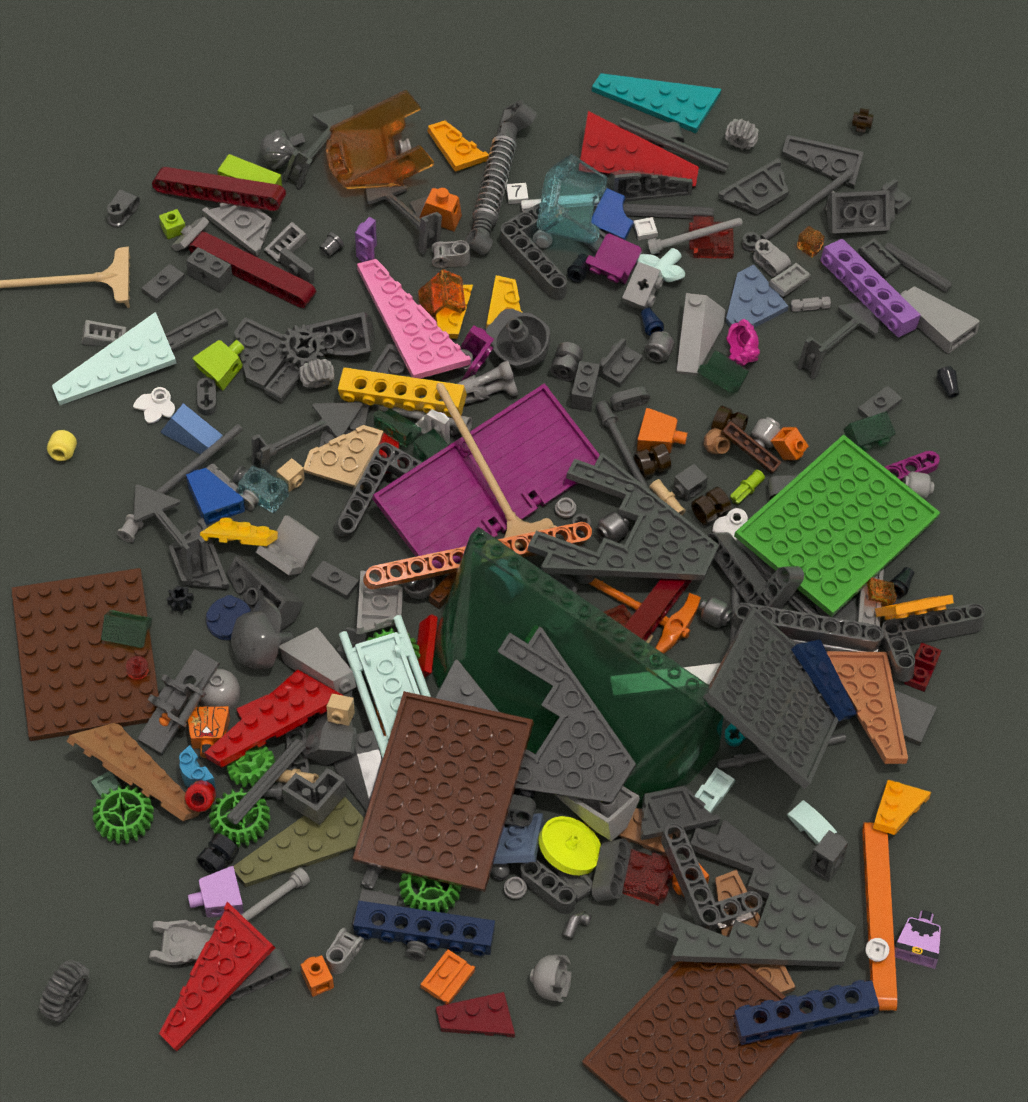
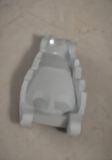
(180, 941)

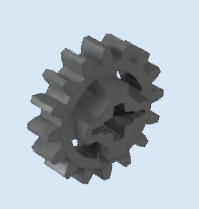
(299, 338)

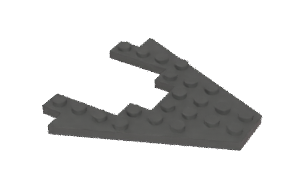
(658, 546)
(581, 751)
(794, 925)

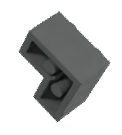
(315, 799)

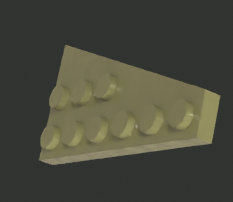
(303, 845)

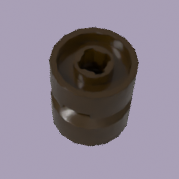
(726, 415)
(654, 460)
(711, 505)

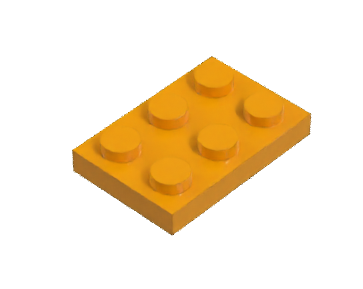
(914, 607)

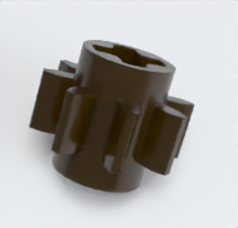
(862, 120)

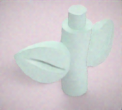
(666, 264)

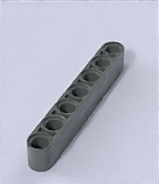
(818, 624)

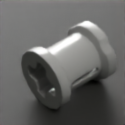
(129, 529)

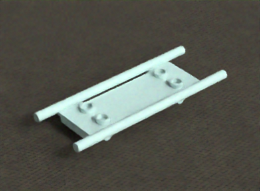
(387, 675)

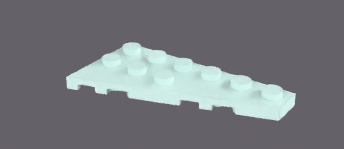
(128, 357)

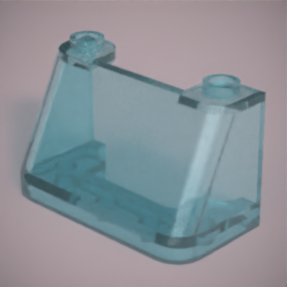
(569, 200)

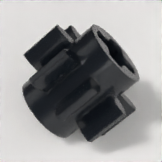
(180, 599)

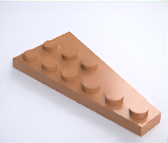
(873, 695)

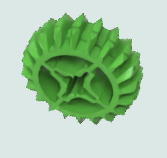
(105, 814)
(222, 825)
(422, 901)

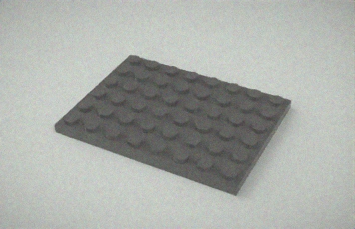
(772, 698)

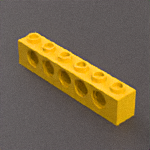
(393, 385)

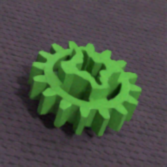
(251, 766)

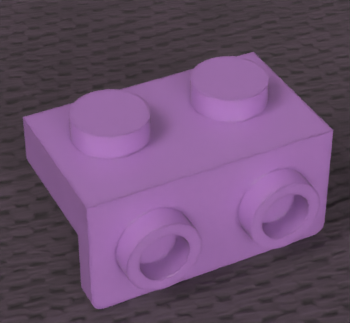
(366, 240)

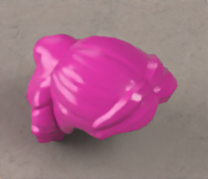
(743, 342)

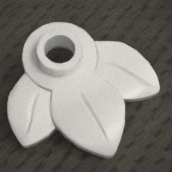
(155, 407)
(728, 524)

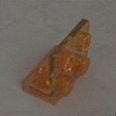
(443, 291)

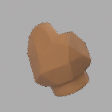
(716, 442)

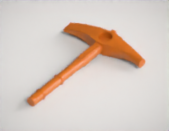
(674, 627)

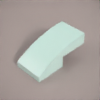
(715, 789)
(810, 821)

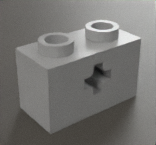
(643, 276)

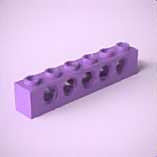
(870, 288)

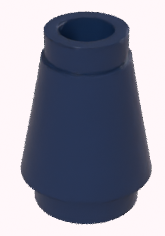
(651, 322)

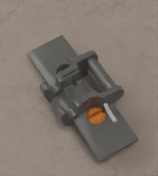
(164, 721)

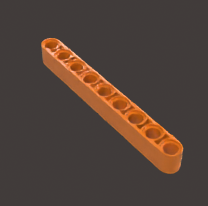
(880, 913)

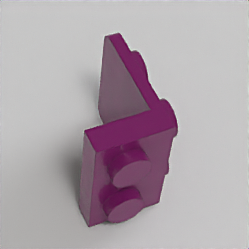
(614, 259)
(478, 343)

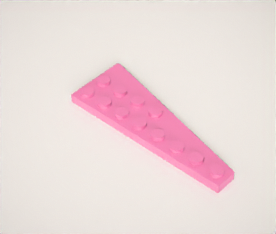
(414, 331)

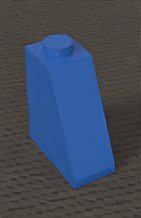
(213, 496)

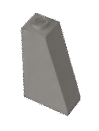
(940, 320)
(319, 660)

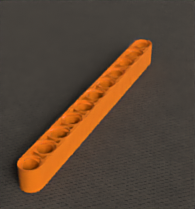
(450, 566)

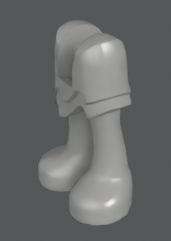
(475, 385)

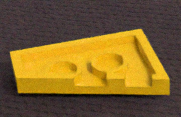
(451, 320)
(248, 534)

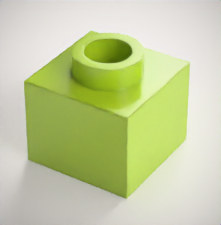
(171, 223)

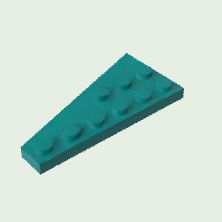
(664, 100)

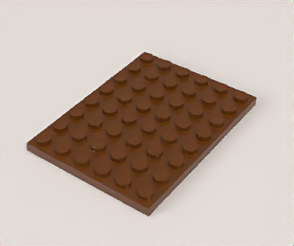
(66, 668)
(443, 791)
(685, 1039)

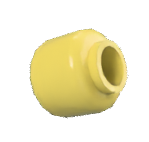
(61, 445)

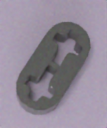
(202, 396)
(629, 398)

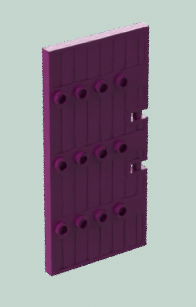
(448, 495)

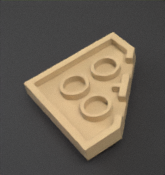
(344, 456)

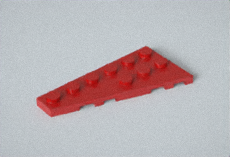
(615, 149)
(274, 716)
(220, 969)

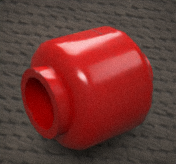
(195, 791)

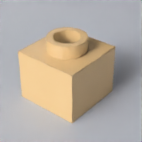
(292, 474)
(340, 709)

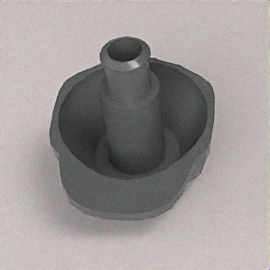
(519, 338)
(258, 636)

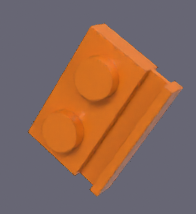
(447, 977)

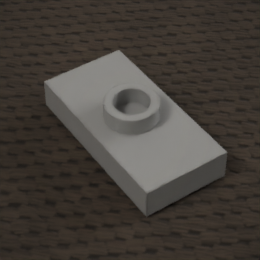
(189, 233)
(789, 279)

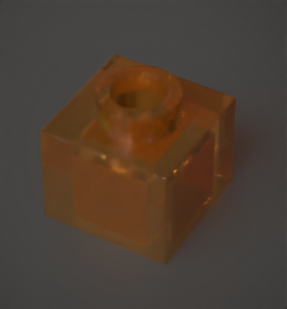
(810, 241)

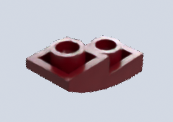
(925, 663)

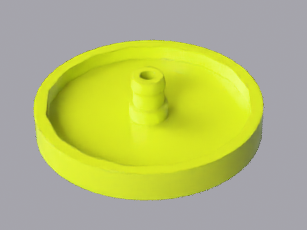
(569, 845)

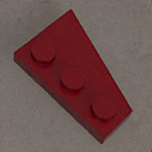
(477, 1015)

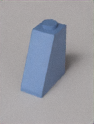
(190, 430)

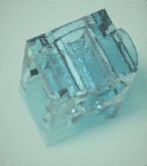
(264, 487)

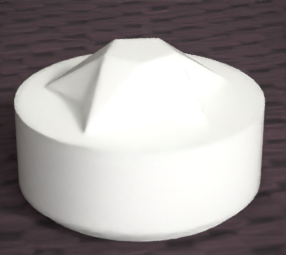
(877, 949)

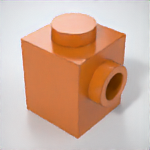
(789, 443)
(317, 975)

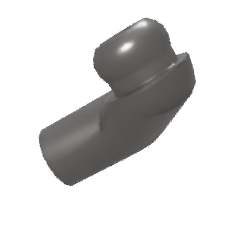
(574, 921)

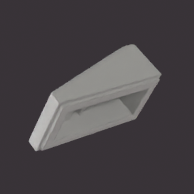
(291, 229)
(97, 340)

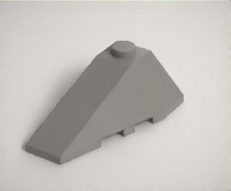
(700, 327)
(604, 817)

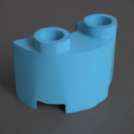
(191, 769)

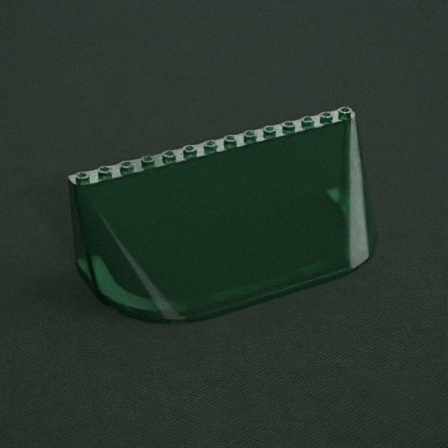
(638, 689)

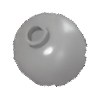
(221, 690)
(551, 977)

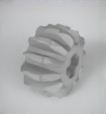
(741, 134)
(317, 373)

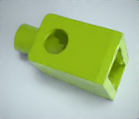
(220, 362)

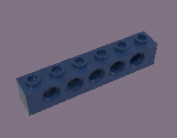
(416, 919)
(750, 1031)

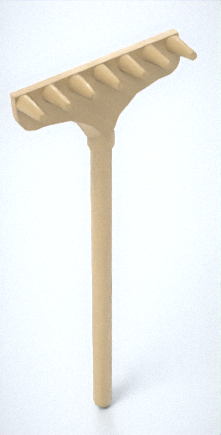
(115, 276)
(515, 525)

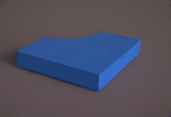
(610, 215)

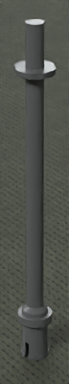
(609, 420)

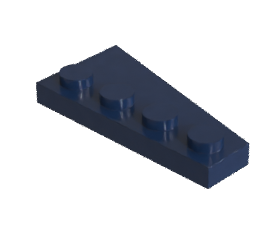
(824, 676)

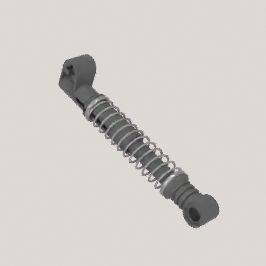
(513, 119)

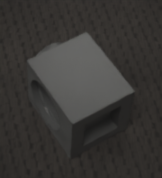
(690, 482)

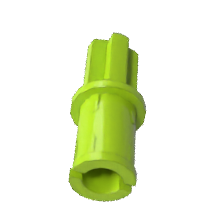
(747, 486)

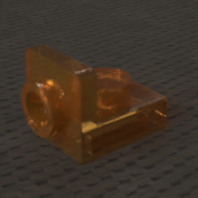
(881, 591)

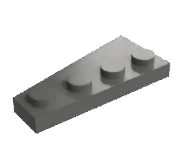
(824, 157)

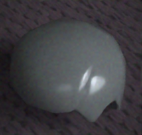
(420, 588)

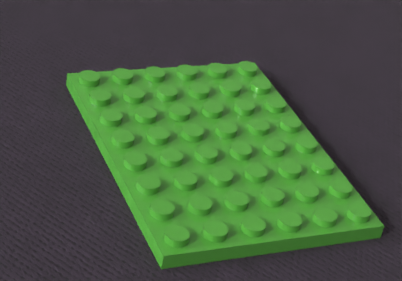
(838, 524)

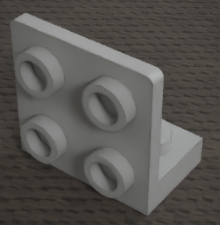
(291, 548)

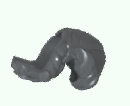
(278, 148)

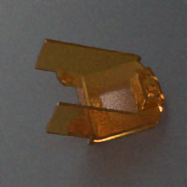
(363, 146)

